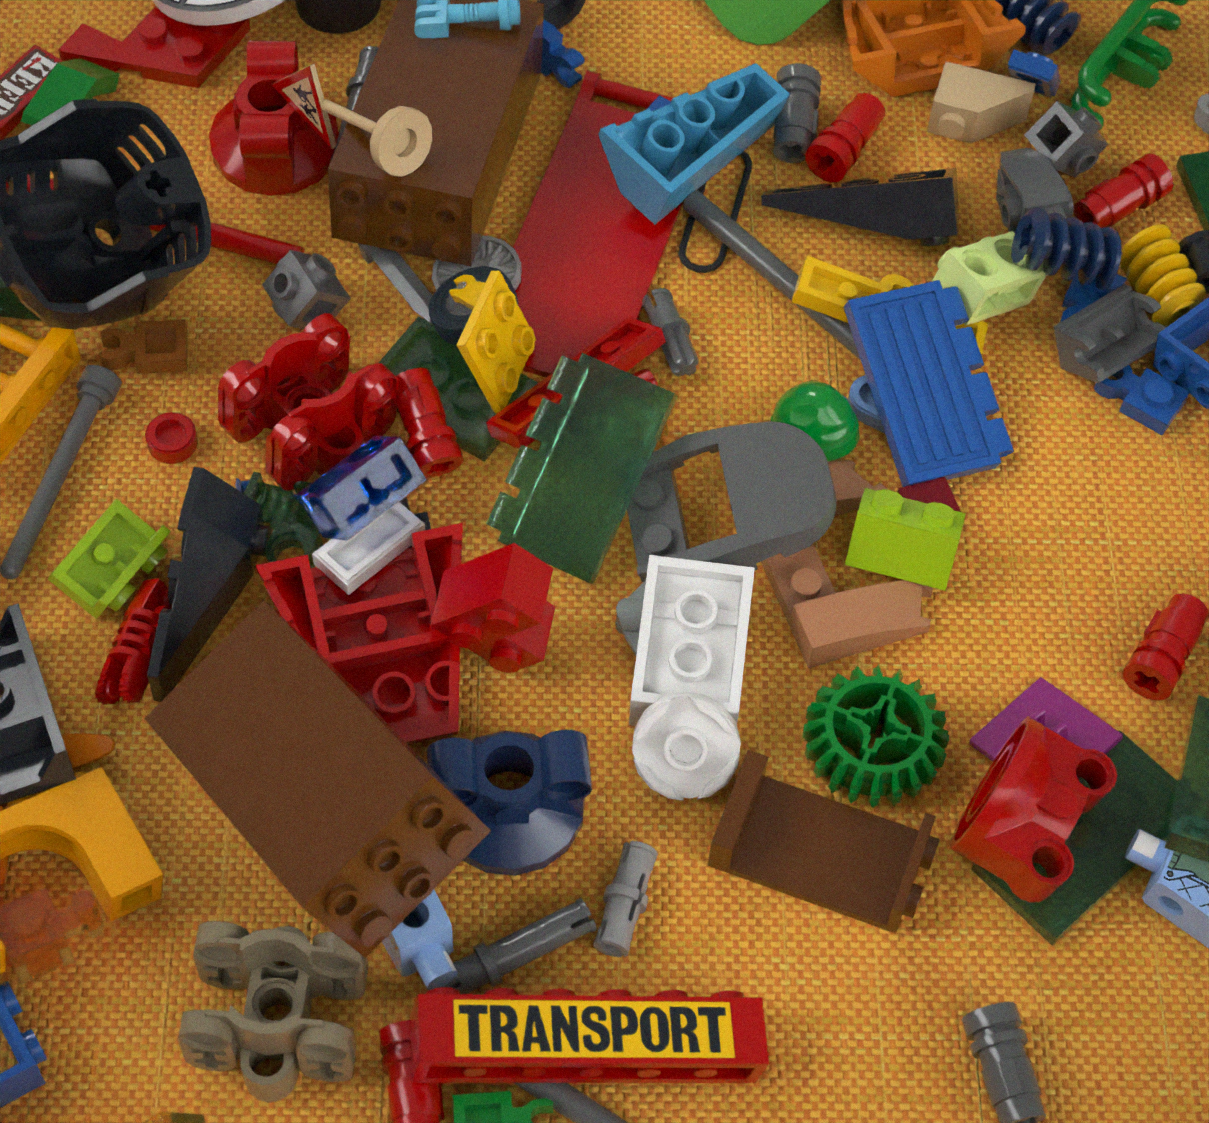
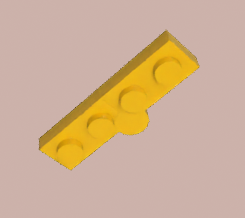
(829, 287)

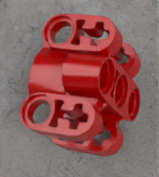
(295, 400)

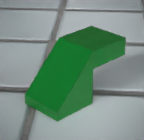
(68, 82)

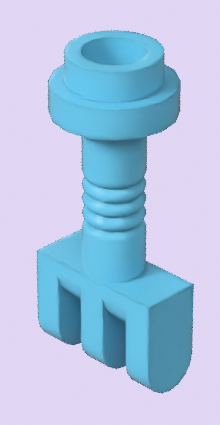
(436, 15)

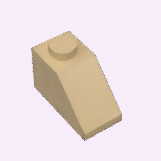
(977, 103)

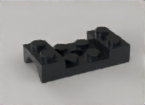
(30, 738)

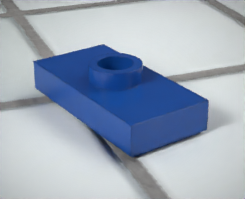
(1035, 69)

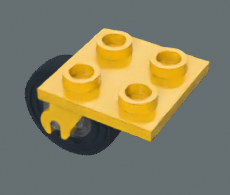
(484, 321)

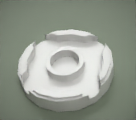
(686, 746)

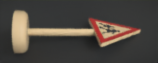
(397, 139)

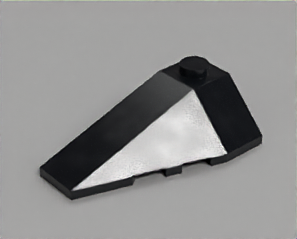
(907, 207)

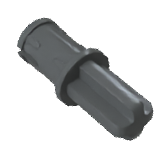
(678, 346)

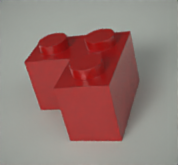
(498, 607)

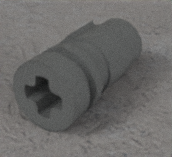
(799, 118)
(1004, 1062)

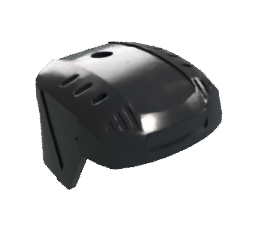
(50, 236)

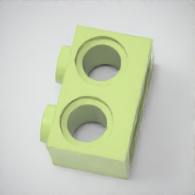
(988, 277)

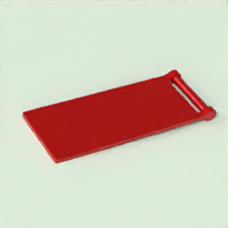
(582, 242)

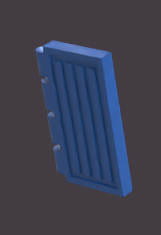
(925, 382)

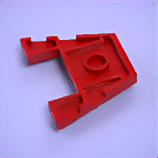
(159, 48)

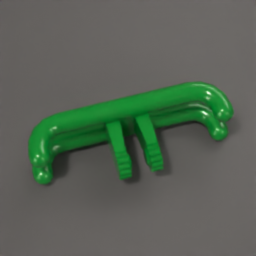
(1126, 54)

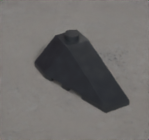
(219, 557)

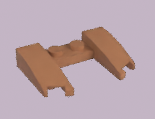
(848, 621)

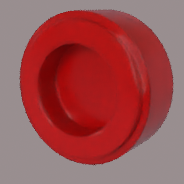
(171, 438)

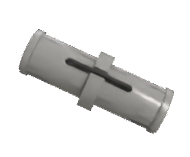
(625, 899)

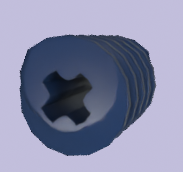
(1045, 22)
(1069, 245)

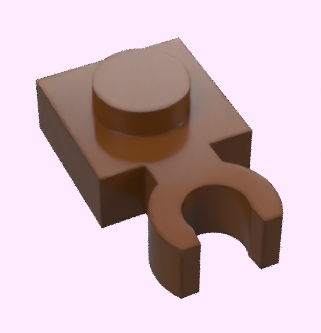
(154, 347)

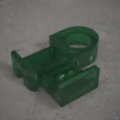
(286, 517)

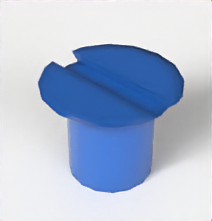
(241, 485)

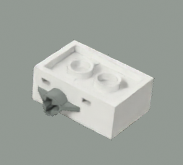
(687, 631)

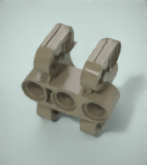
(238, 959)

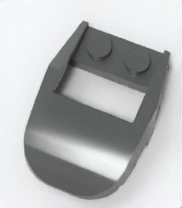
(775, 489)

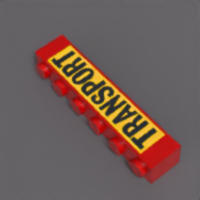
(587, 1037)

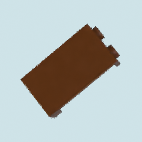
(821, 849)

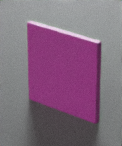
(1054, 711)

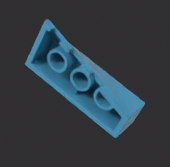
(684, 144)

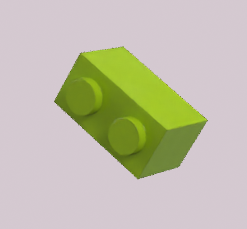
(905, 538)

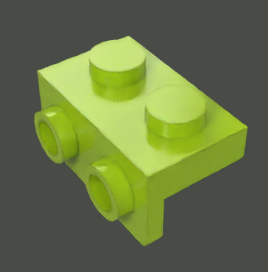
(107, 558)

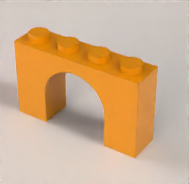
(94, 832)

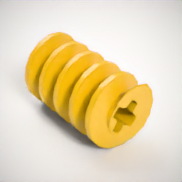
(1161, 273)

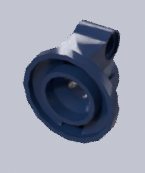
(526, 823)

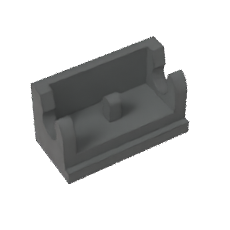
(1107, 334)

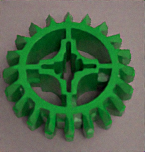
(839, 716)

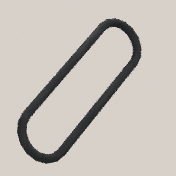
(735, 211)

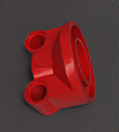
(260, 137)
(1030, 808)

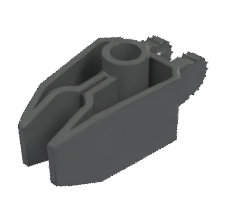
(1029, 182)

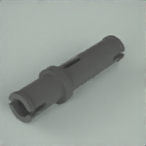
(521, 947)

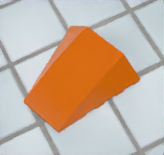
(908, 41)

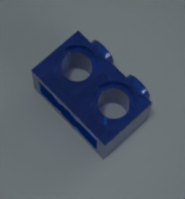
(361, 487)

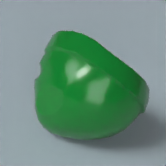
(822, 415)

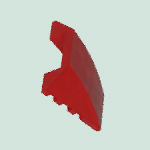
(383, 631)

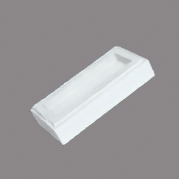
(368, 551)

